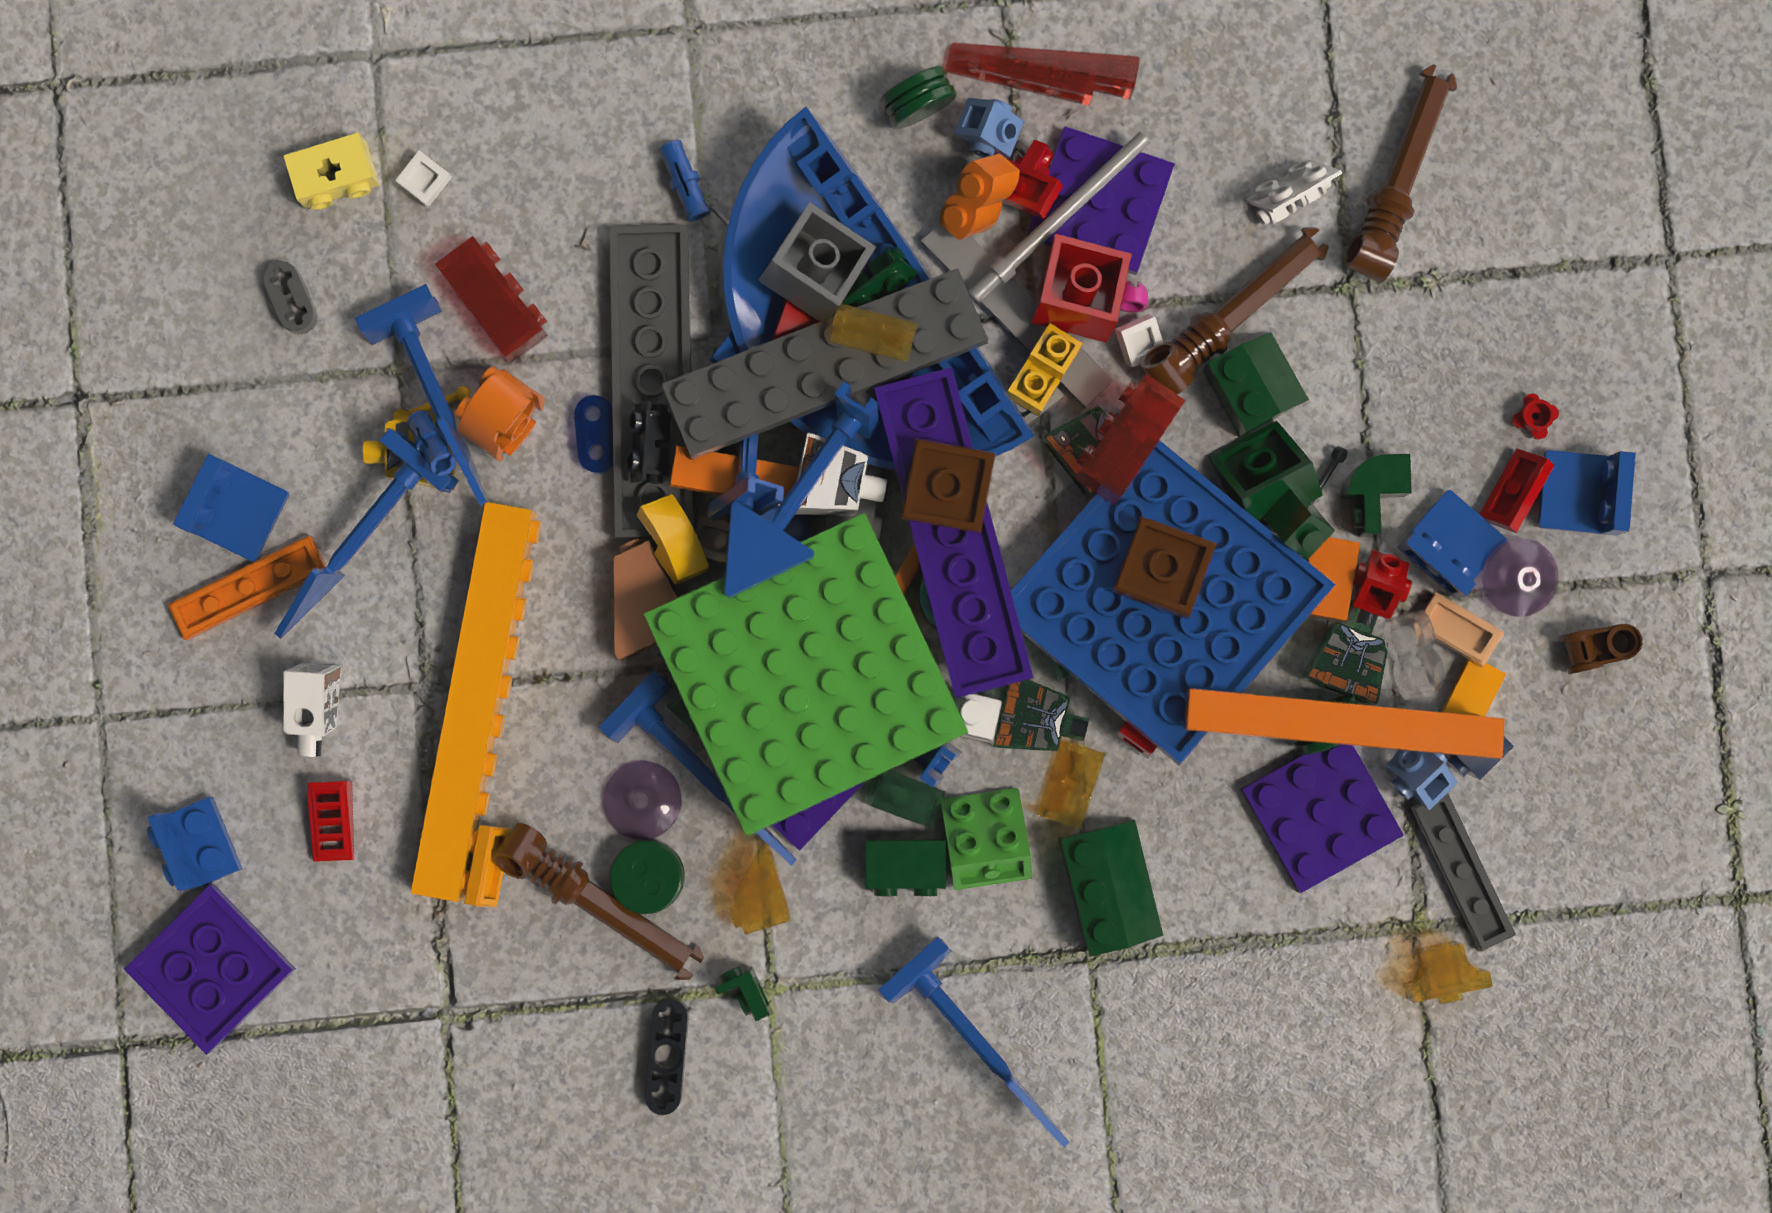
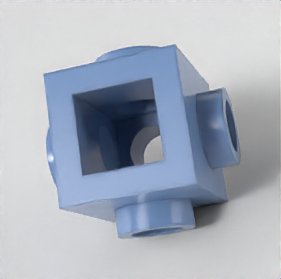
(996, 130)
(1421, 776)

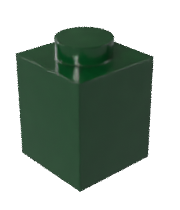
(1298, 523)

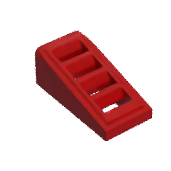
(345, 804)

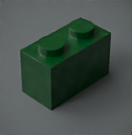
(905, 866)

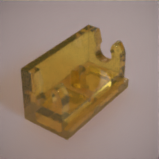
(1071, 784)

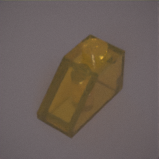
(760, 896)

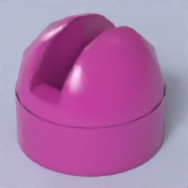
(1134, 298)

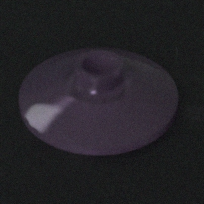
(1504, 575)
(663, 800)

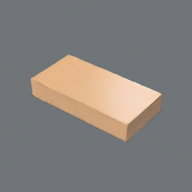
(1462, 630)

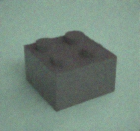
(817, 263)

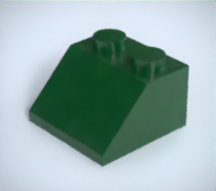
(1254, 383)
(1263, 469)

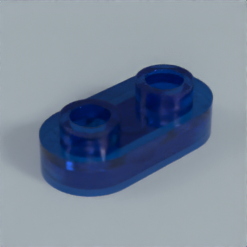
(594, 434)

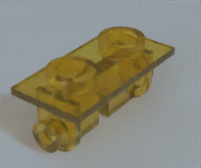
(873, 332)

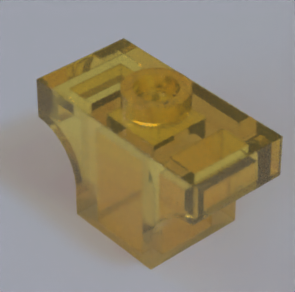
(1445, 974)

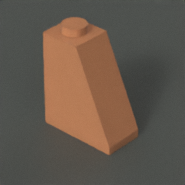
(638, 588)

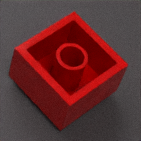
(1081, 288)

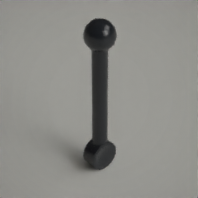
(1338, 455)

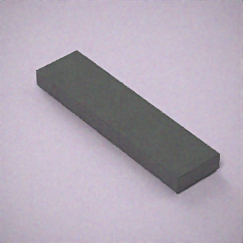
(1463, 873)

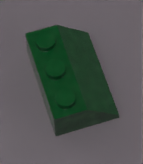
(1110, 888)

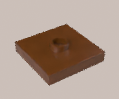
(948, 486)
(1164, 567)

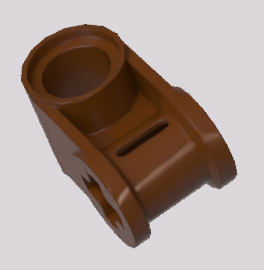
(1594, 647)

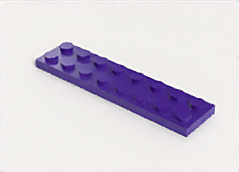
(959, 567)

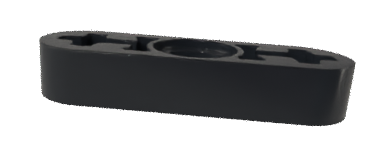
(674, 1086)

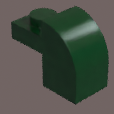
(1375, 479)

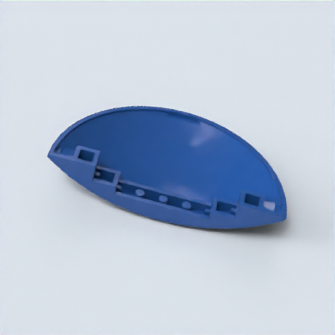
(805, 167)

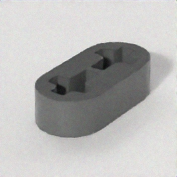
(281, 301)

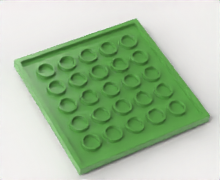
(807, 677)

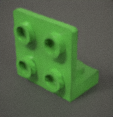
(986, 838)

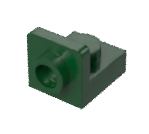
(752, 997)

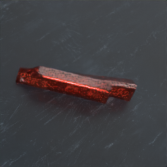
(1046, 72)

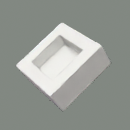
(423, 178)
(1138, 338)

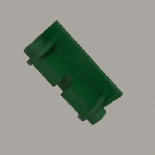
(889, 276)

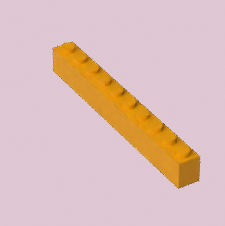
(475, 701)

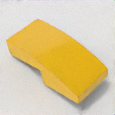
(1044, 369)
(677, 542)

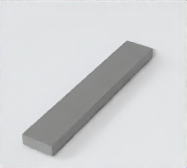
(1013, 309)

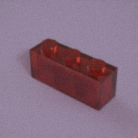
(493, 298)
(1128, 438)

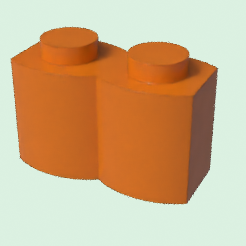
(979, 196)

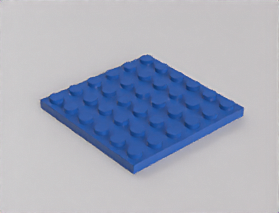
(1147, 657)

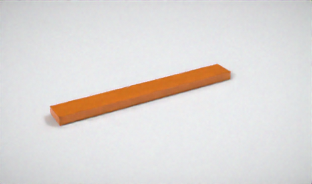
(1344, 724)

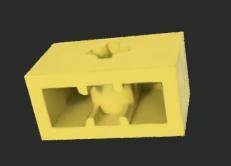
(312, 168)

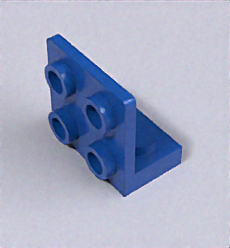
(1588, 493)
(231, 508)
(1451, 544)
(193, 845)

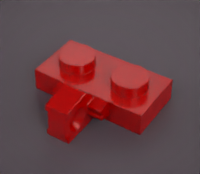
(1035, 187)

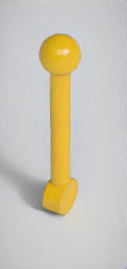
(460, 393)

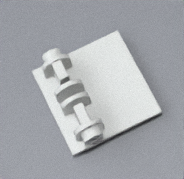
(1303, 184)

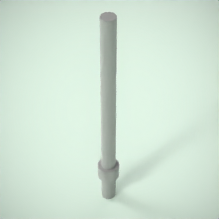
(1004, 268)

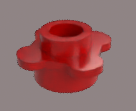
(1546, 412)

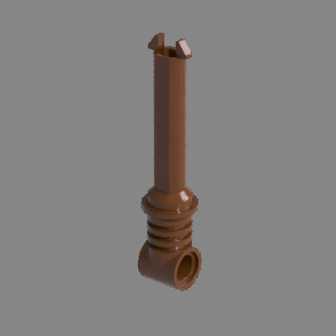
(1374, 248)
(1210, 333)
(525, 854)

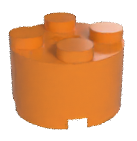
(499, 413)

